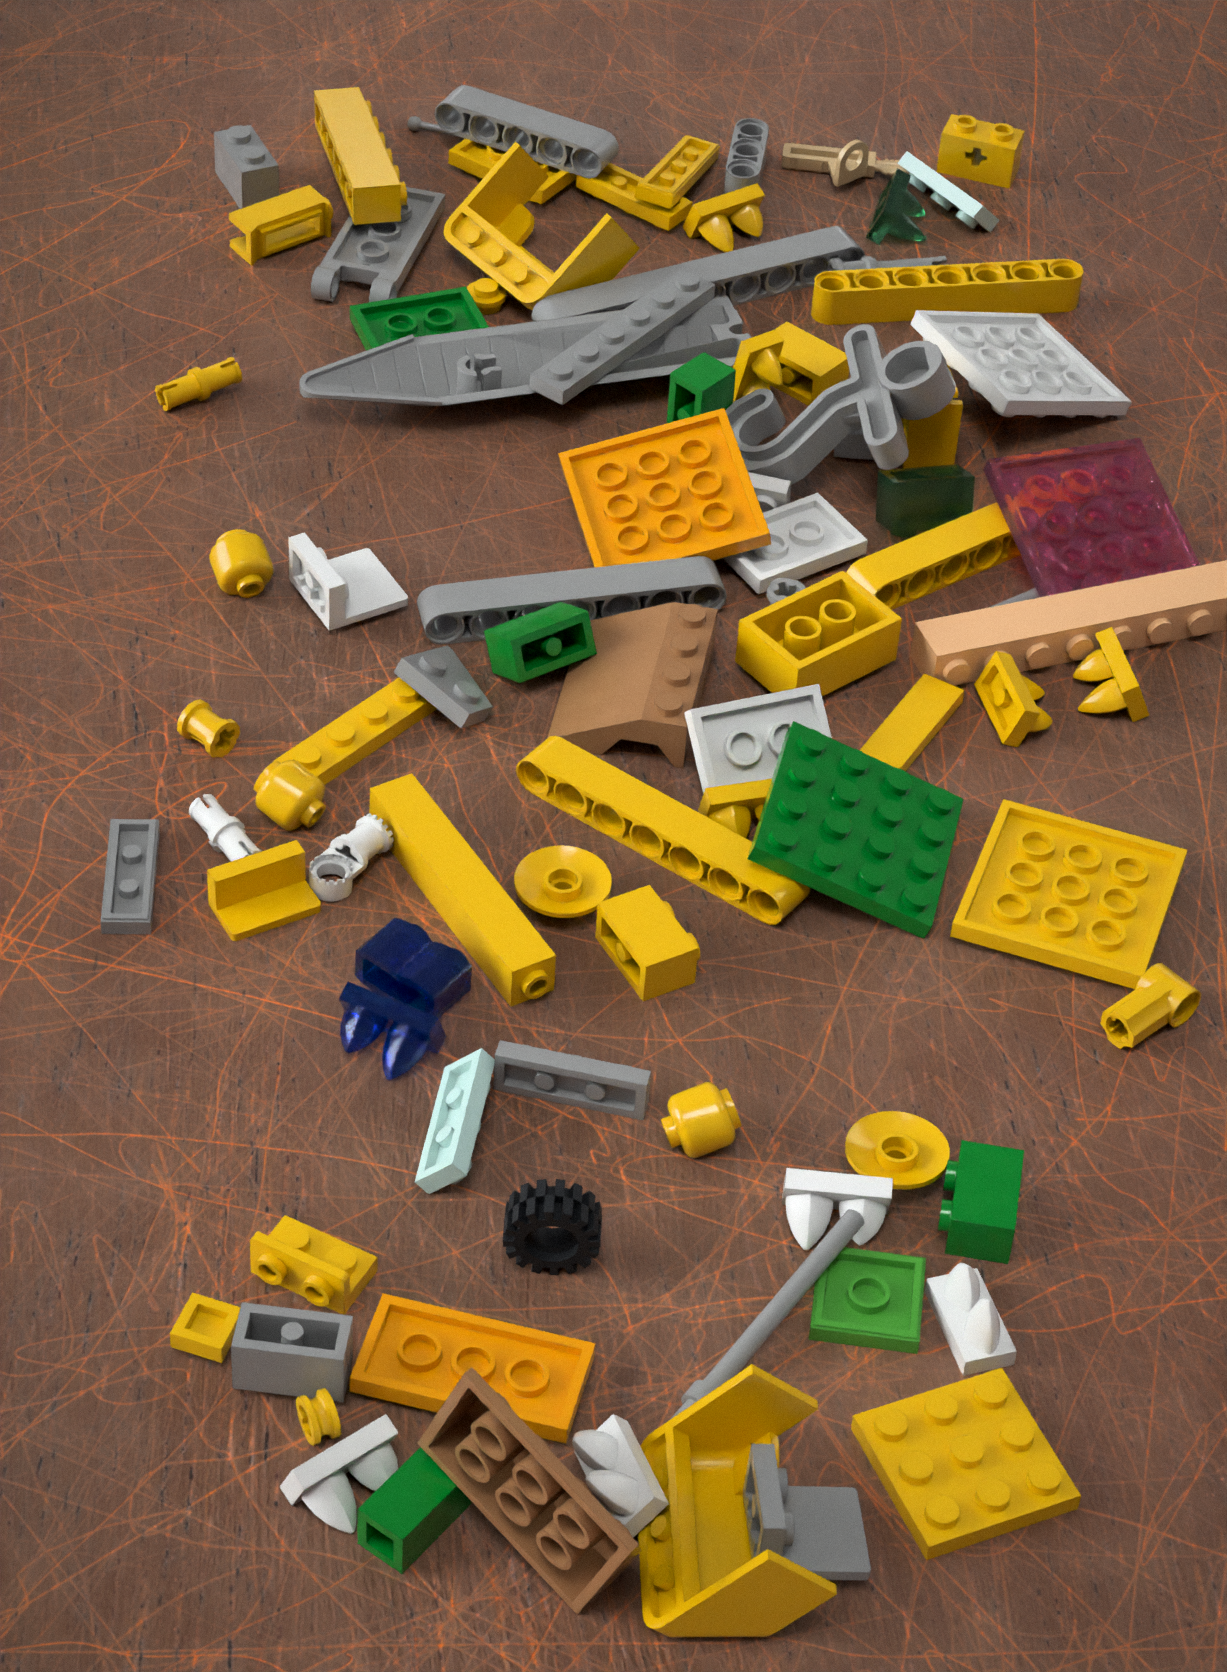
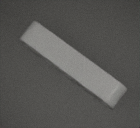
(542, 134)

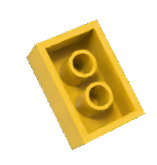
(818, 637)

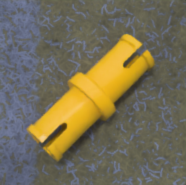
(198, 383)

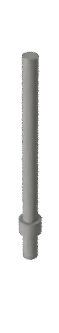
(776, 1309)

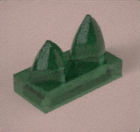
(894, 211)

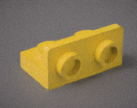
(312, 1264)

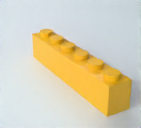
(359, 156)

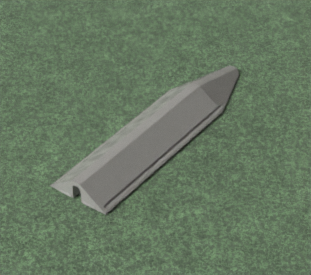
(501, 358)

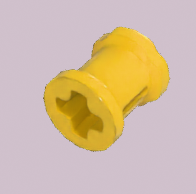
(208, 728)

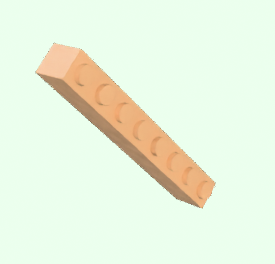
(1064, 624)

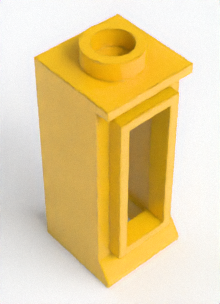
(281, 223)

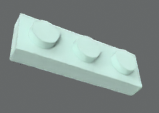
(947, 194)
(455, 1121)

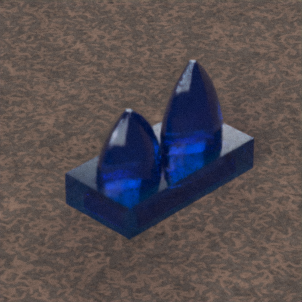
(407, 1028)

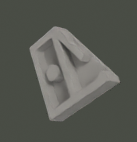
(445, 684)

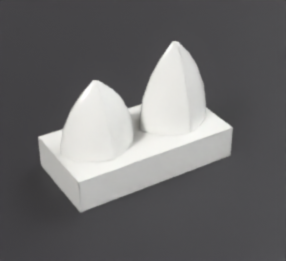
(814, 1195)
(970, 1320)
(619, 1473)
(323, 1480)

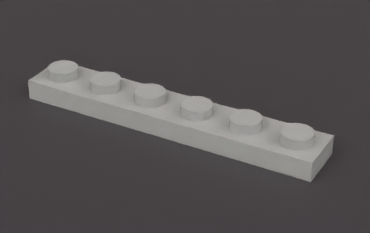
(621, 336)

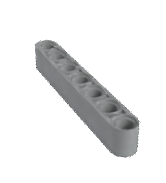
(466, 609)

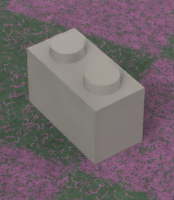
(245, 165)
(291, 1351)

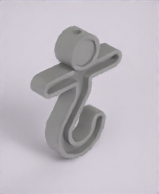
(882, 390)

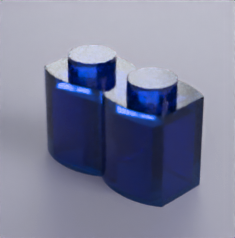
(413, 968)

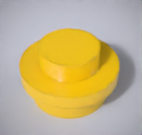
(487, 295)

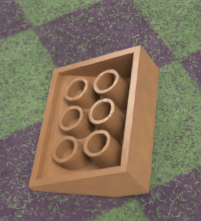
(528, 1492)

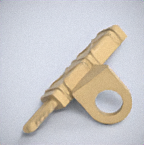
(842, 164)

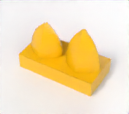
(716, 215)
(758, 364)
(1120, 689)
(1011, 700)
(735, 804)

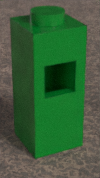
(409, 1512)

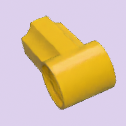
(1157, 1000)

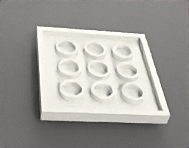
(1020, 364)

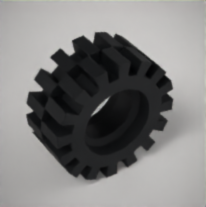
(556, 1206)

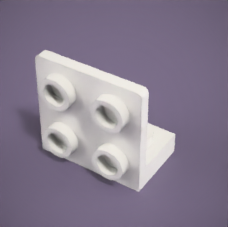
(342, 587)

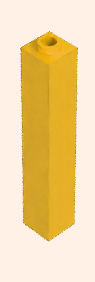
(464, 891)

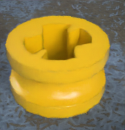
(318, 1416)

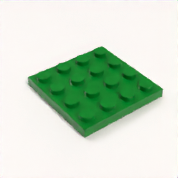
(857, 829)

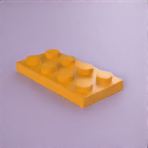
(422, 1351)

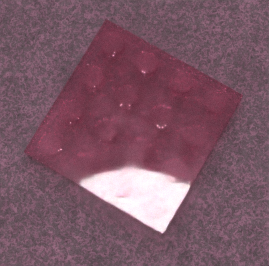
(1089, 515)

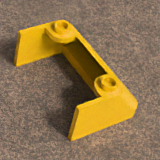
(495, 224)
(698, 1548)

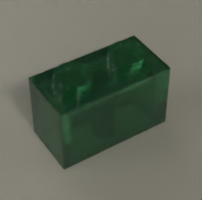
(922, 497)

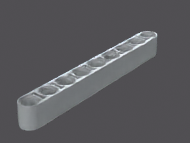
(739, 274)

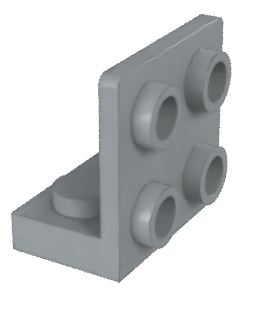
(804, 1523)

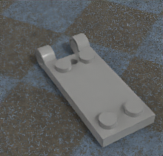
(379, 251)

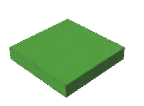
(870, 1301)

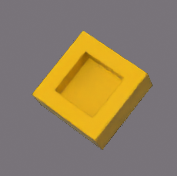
(205, 1327)

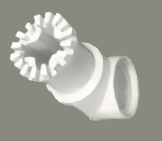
(348, 858)

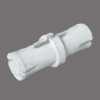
(223, 831)

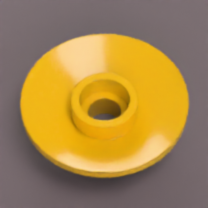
(562, 881)
(897, 1148)

